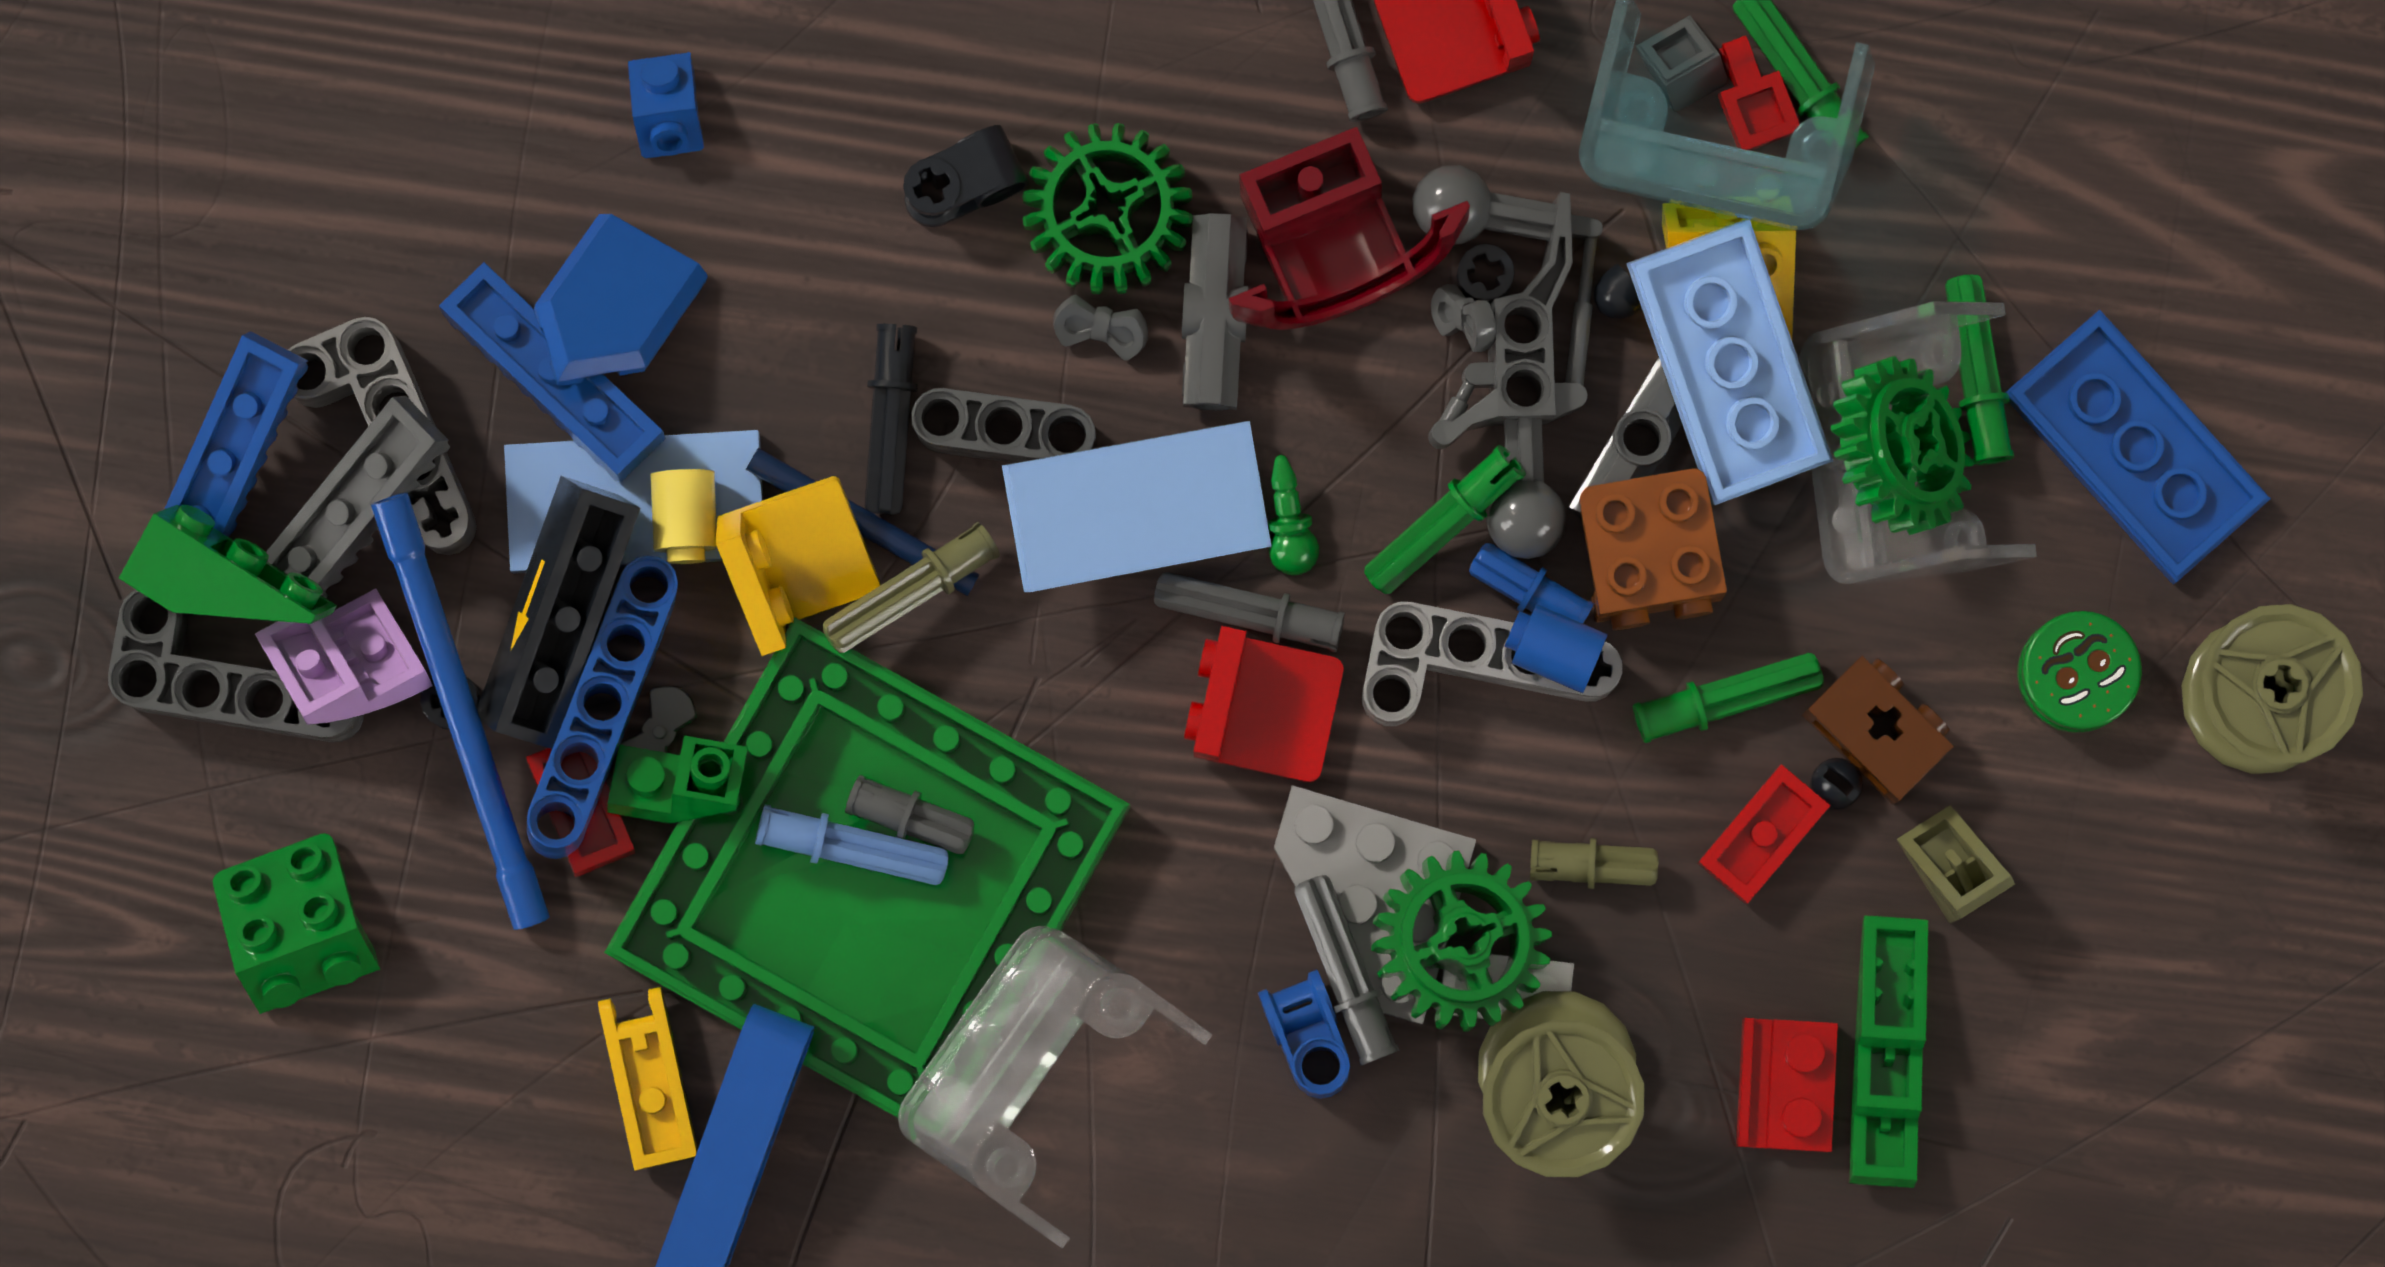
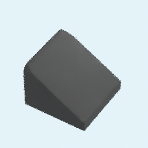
(1683, 63)

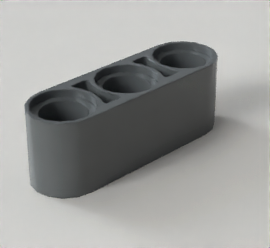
(979, 409)

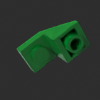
(677, 787)

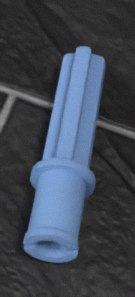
(851, 845)

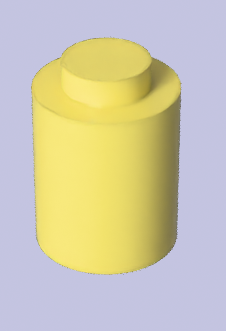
(684, 514)

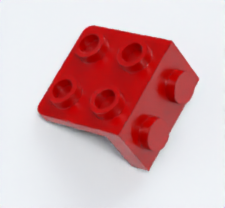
(1456, 42)
(1264, 706)

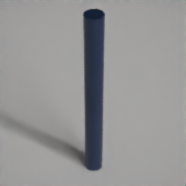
(870, 525)

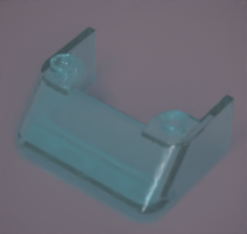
(1632, 154)

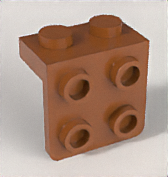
(1652, 548)

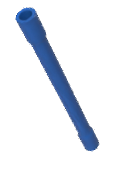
(407, 552)

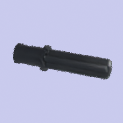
(890, 418)

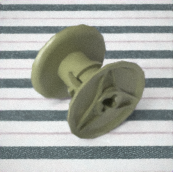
(2302, 660)
(1570, 1124)

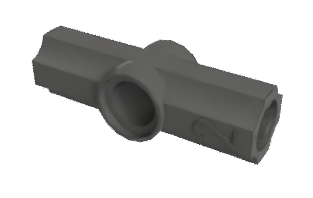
(1207, 323)
(1651, 408)

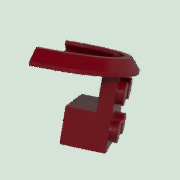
(1331, 235)

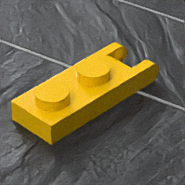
(649, 1084)

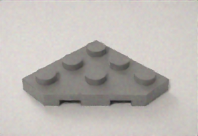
(1364, 858)

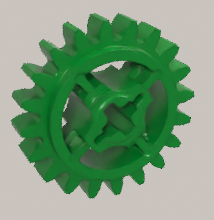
(1897, 447)
(1468, 965)

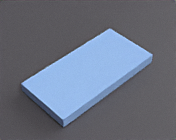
(1730, 361)
(536, 468)
(1136, 506)

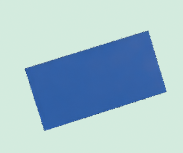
(2136, 447)

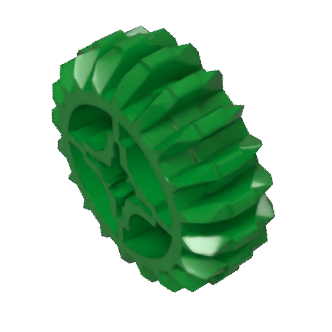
(1133, 193)

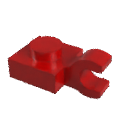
(1756, 106)

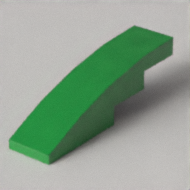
(1889, 1051)

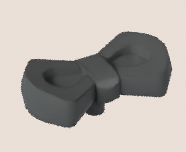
(1456, 313)
(1078, 321)
(669, 711)

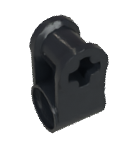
(971, 175)

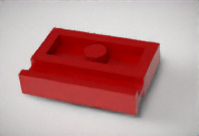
(1787, 1085)

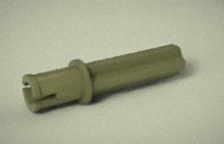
(911, 588)

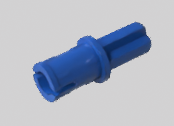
(1526, 584)

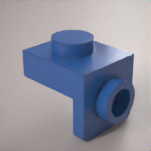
(665, 105)

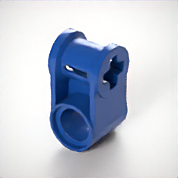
(1306, 1031)

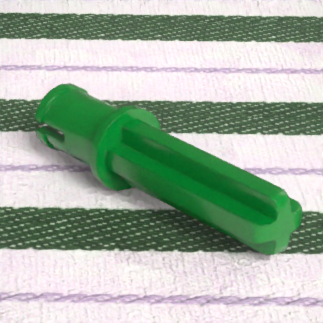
(1789, 56)
(1980, 379)
(1444, 520)
(1727, 696)

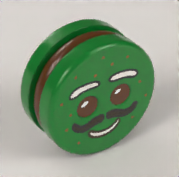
(2079, 671)

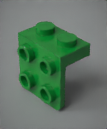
(292, 923)

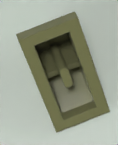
(1954, 864)

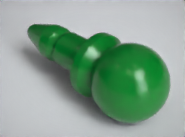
(1293, 544)

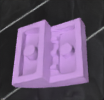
(345, 661)

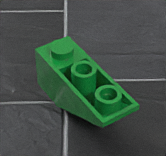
(204, 572)

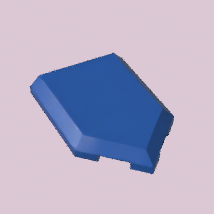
(614, 301)

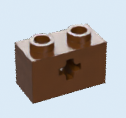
(1886, 763)

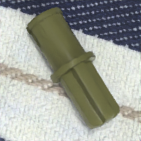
(1593, 863)

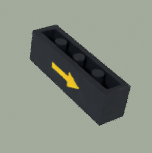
(557, 612)

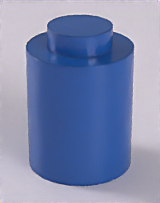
(1555, 647)

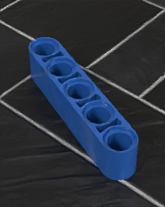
(608, 676)
(737, 1140)

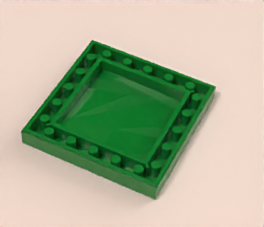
(843, 947)

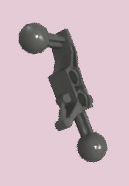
(1530, 514)

